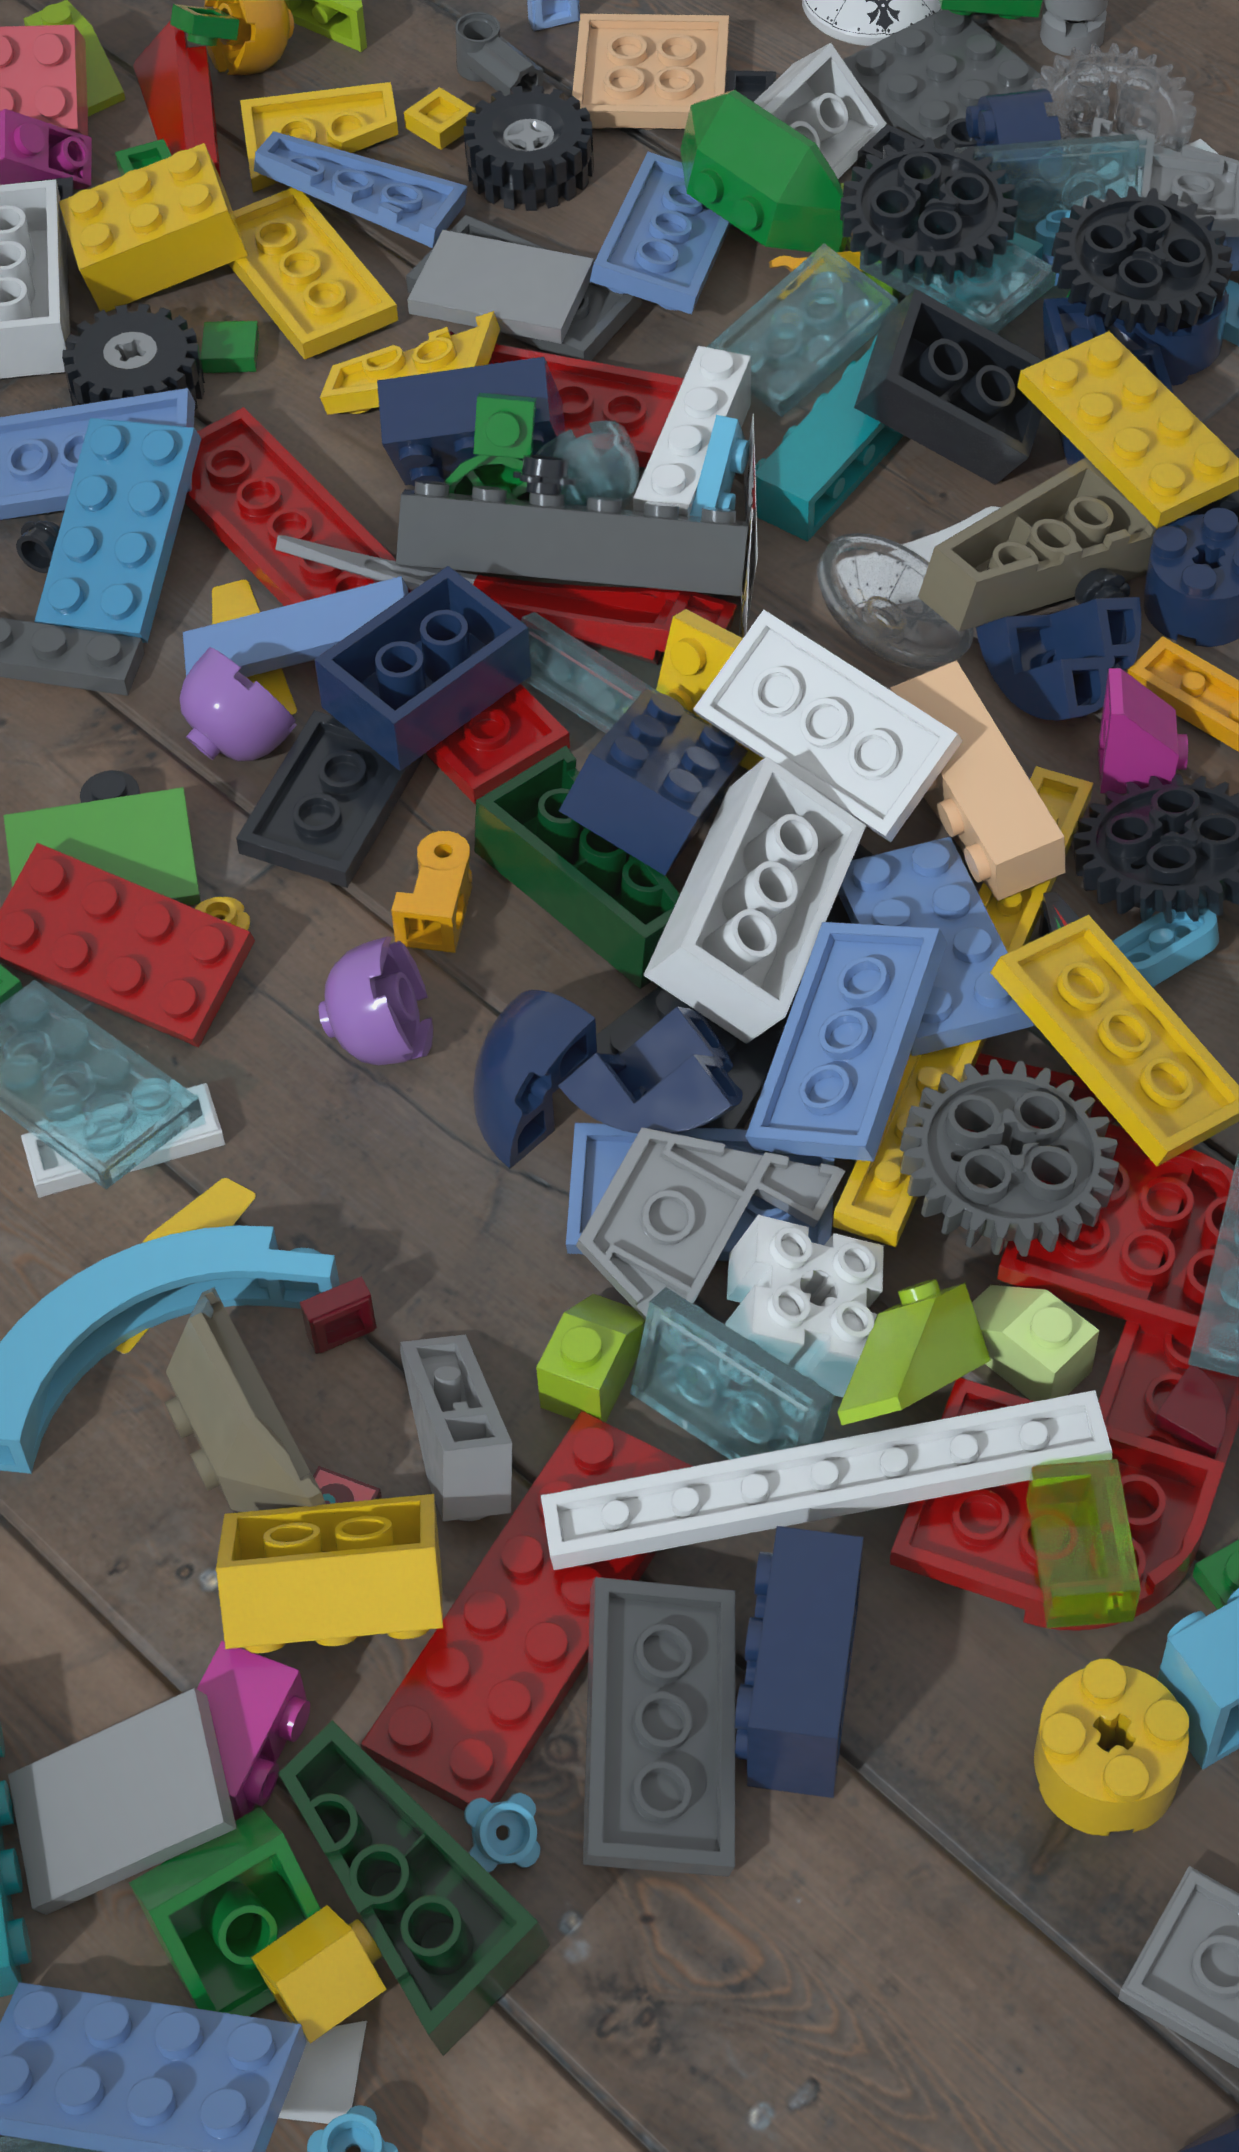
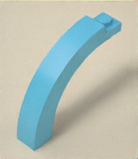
(125, 1296)

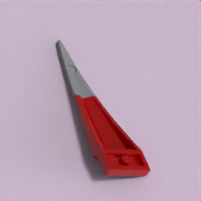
(609, 618)

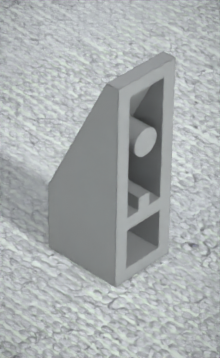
(458, 1429)

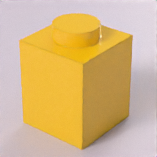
(321, 1971)

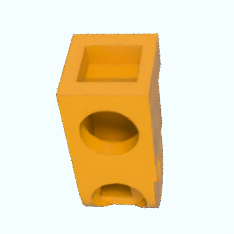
(438, 905)

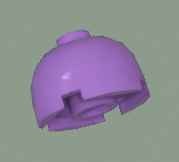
(231, 711)
(375, 1006)

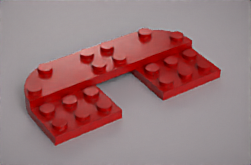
(1142, 1265)

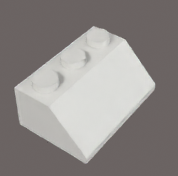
(825, 105)

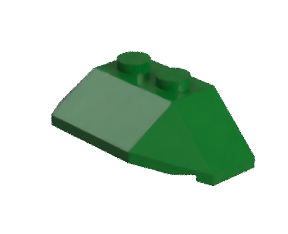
(761, 175)

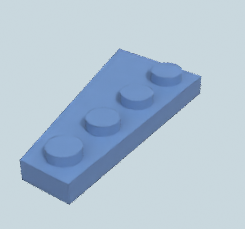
(374, 190)

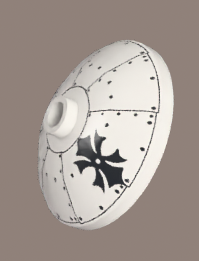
(866, 20)

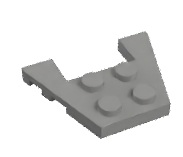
(1192, 175)
(679, 1205)

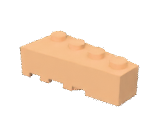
(985, 791)

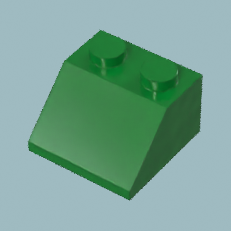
(223, 1908)

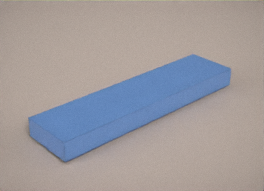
(293, 631)

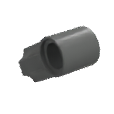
(491, 58)

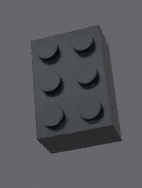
(951, 387)

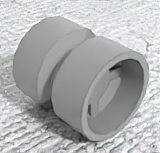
(1073, 24)

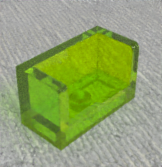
(1082, 1543)

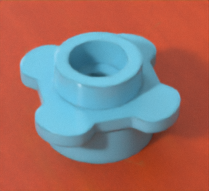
(515, 1814)
(351, 2129)

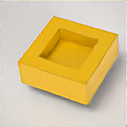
(438, 118)

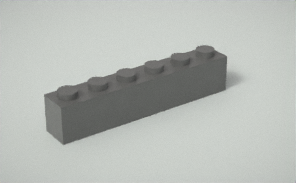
(570, 540)

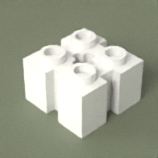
(805, 1298)

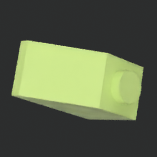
(1035, 1340)

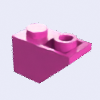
(42, 151)
(254, 1713)

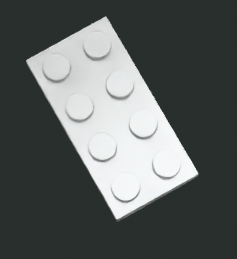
(828, 724)

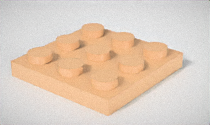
(648, 67)

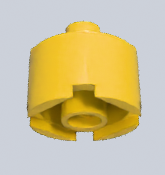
(1147, 1739)

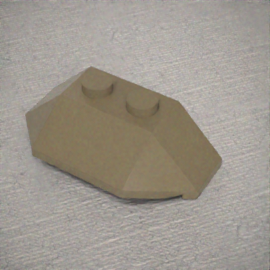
(234, 1417)

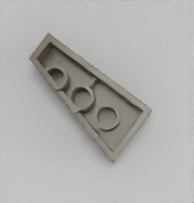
(1037, 549)

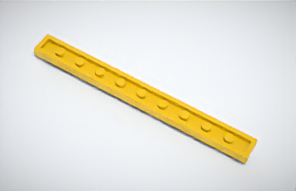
(876, 1193)

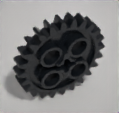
(928, 211)
(1141, 260)
(1162, 848)

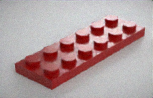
(509, 1638)

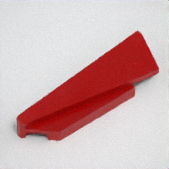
(178, 92)

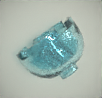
(600, 463)

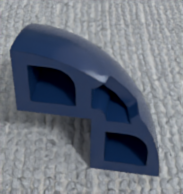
(1062, 660)
(520, 1066)
(662, 1082)

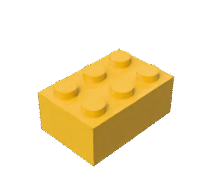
(152, 228)
(330, 1573)

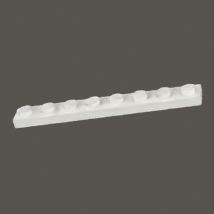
(821, 1480)

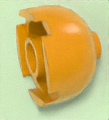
(261, 36)

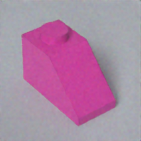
(1137, 736)

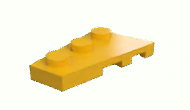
(332, 117)
(354, 385)

